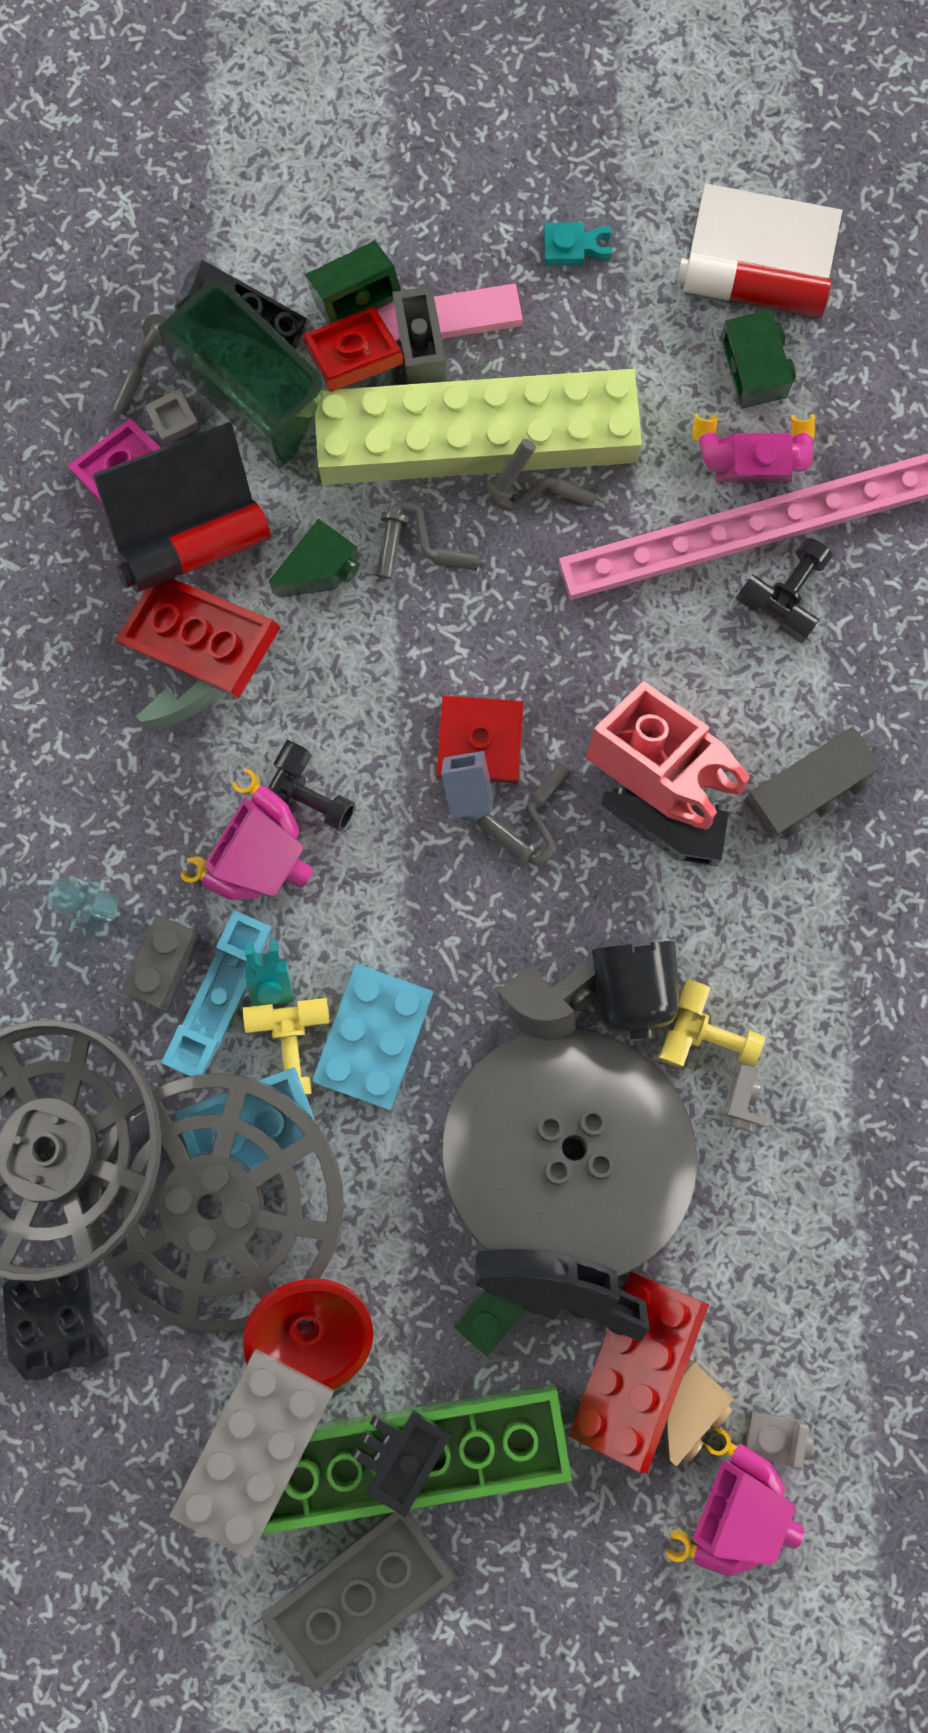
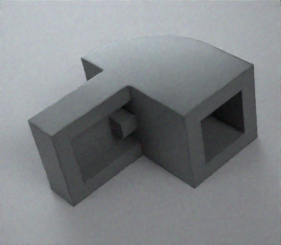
(547, 1010)

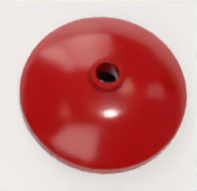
(328, 1346)

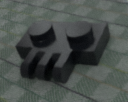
(401, 1459)

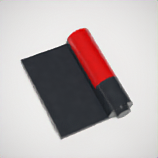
(180, 508)

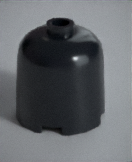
(637, 988)

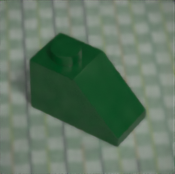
(316, 563)

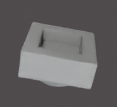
(172, 417)

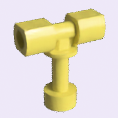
(287, 1026)
(693, 1027)

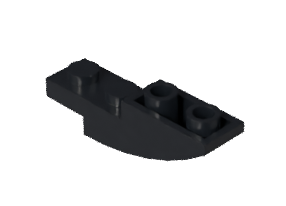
(553, 1281)

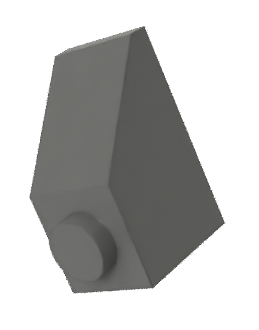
(420, 336)

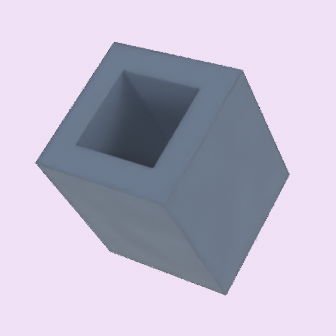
(467, 785)

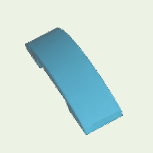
(217, 997)

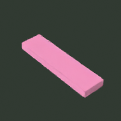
(469, 312)

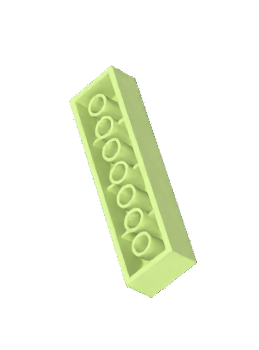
(477, 426)

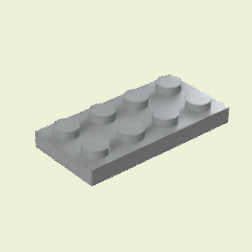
(251, 1454)

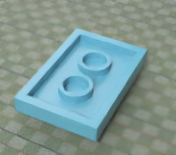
(373, 1037)
(255, 1112)

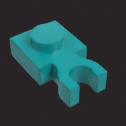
(568, 243)
(267, 977)

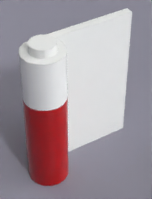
(762, 251)

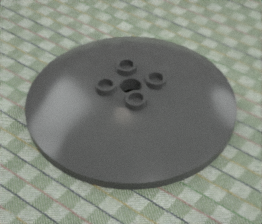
(509, 1163)

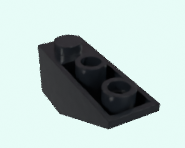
(281, 318)
(672, 836)

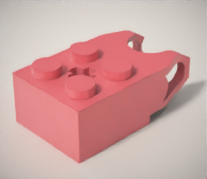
(664, 756)

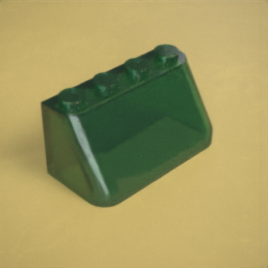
(244, 369)

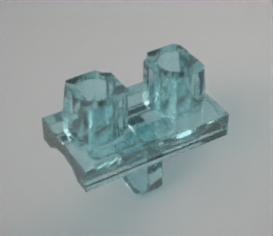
(82, 900)

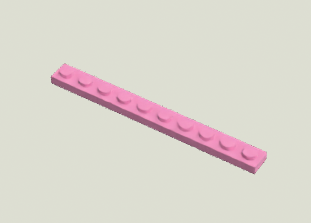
(745, 527)

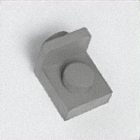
(743, 1092)
(779, 1439)

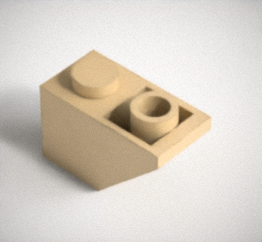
(695, 1409)

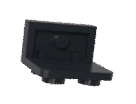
(51, 1325)

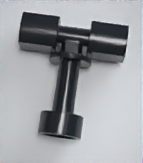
(783, 599)
(290, 787)

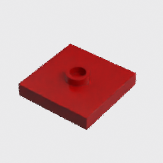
(352, 349)
(485, 726)

